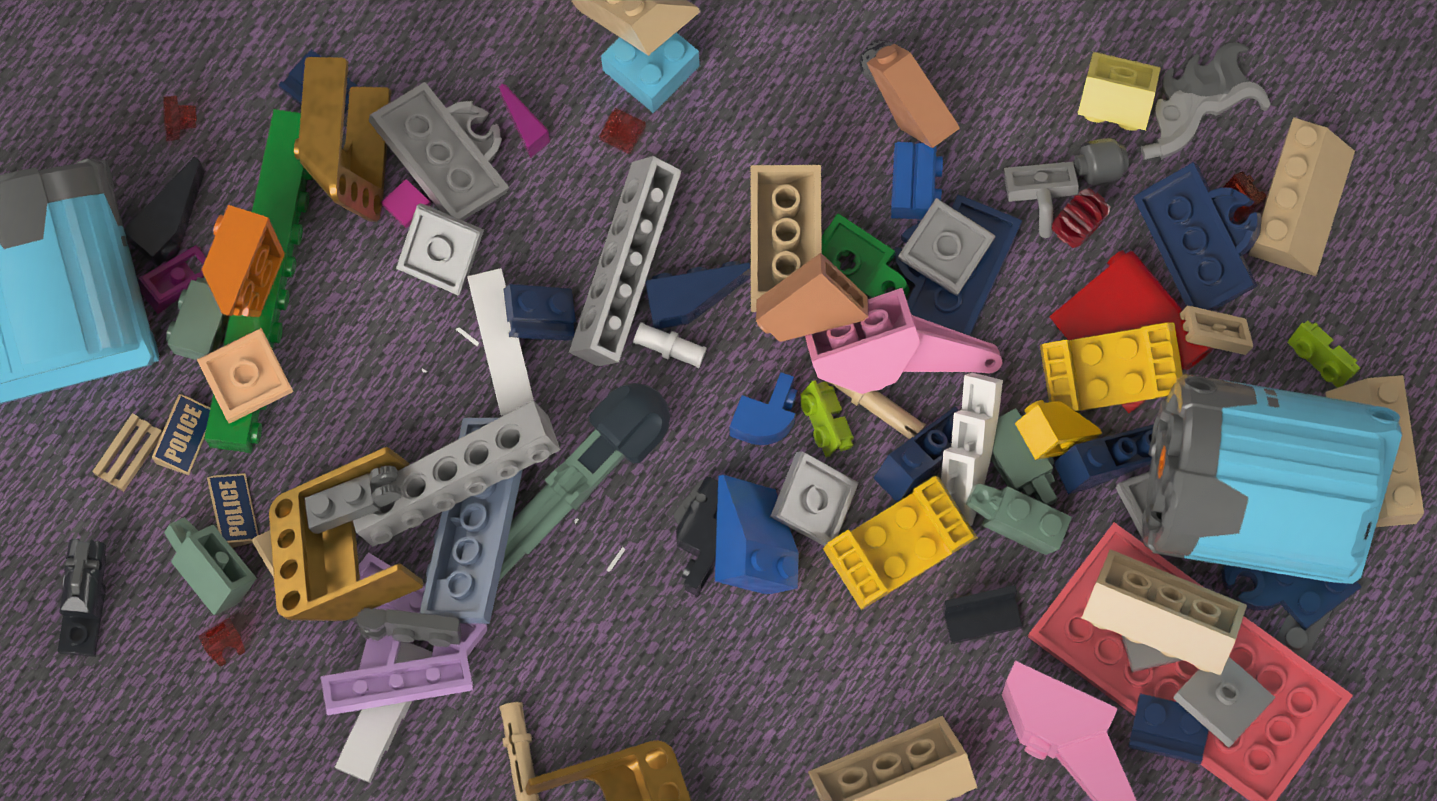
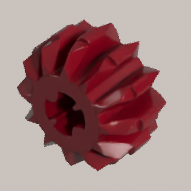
(1080, 218)

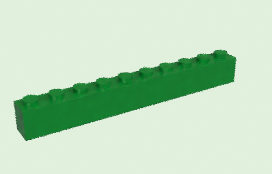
(281, 199)

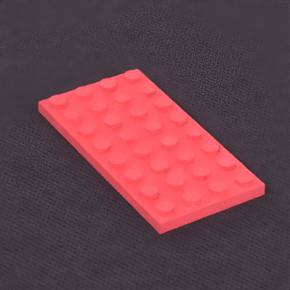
(1270, 749)

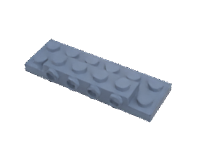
(470, 549)

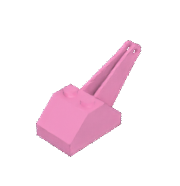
(891, 342)
(1066, 726)

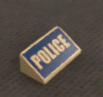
(182, 435)
(233, 508)

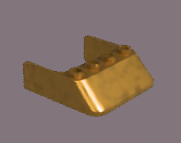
(357, 172)
(320, 572)
(631, 774)

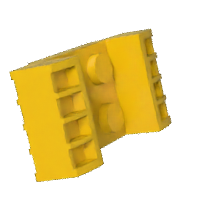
(1112, 367)
(900, 543)

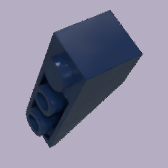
(685, 297)
(916, 458)
(1104, 459)

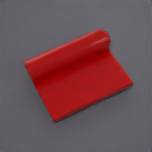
(1123, 300)

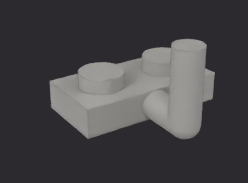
(1043, 184)

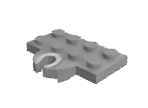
(443, 150)

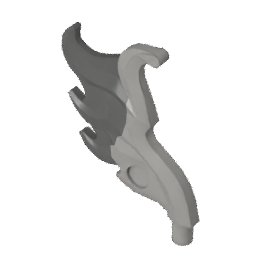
(1197, 93)

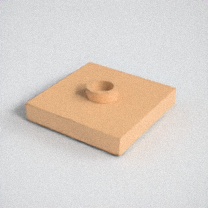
(245, 375)

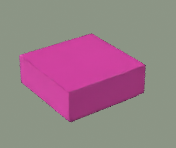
(403, 202)

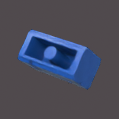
(914, 180)

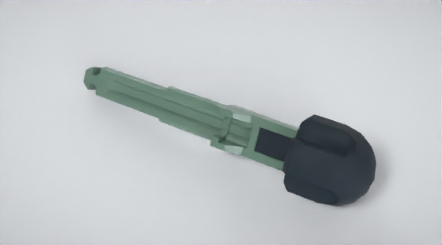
(626, 426)

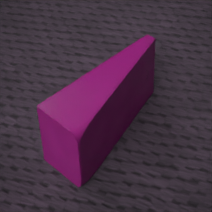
(530, 129)
(165, 283)

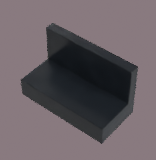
(982, 614)

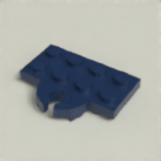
(1200, 236)
(962, 311)
(1301, 597)

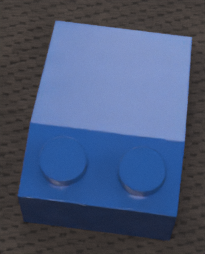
(750, 545)

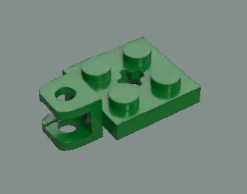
(871, 257)

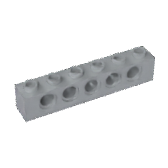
(625, 261)
(462, 471)

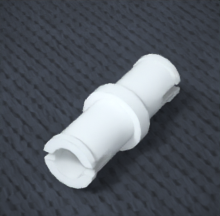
(669, 345)

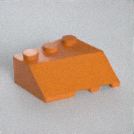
(242, 262)

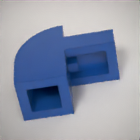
(763, 422)

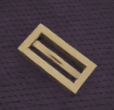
(1215, 334)
(118, 442)

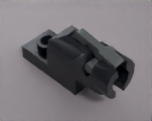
(698, 532)
(82, 598)

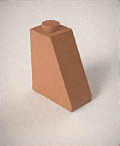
(911, 96)
(811, 302)

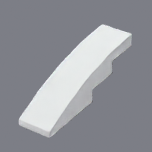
(502, 351)
(972, 439)
(376, 728)

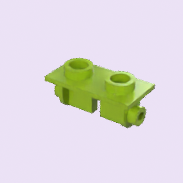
(1313, 345)
(819, 403)

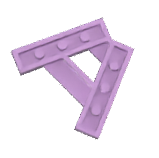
(384, 681)

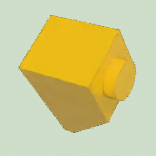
(1054, 429)

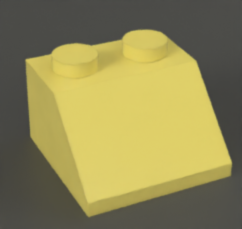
(1119, 91)

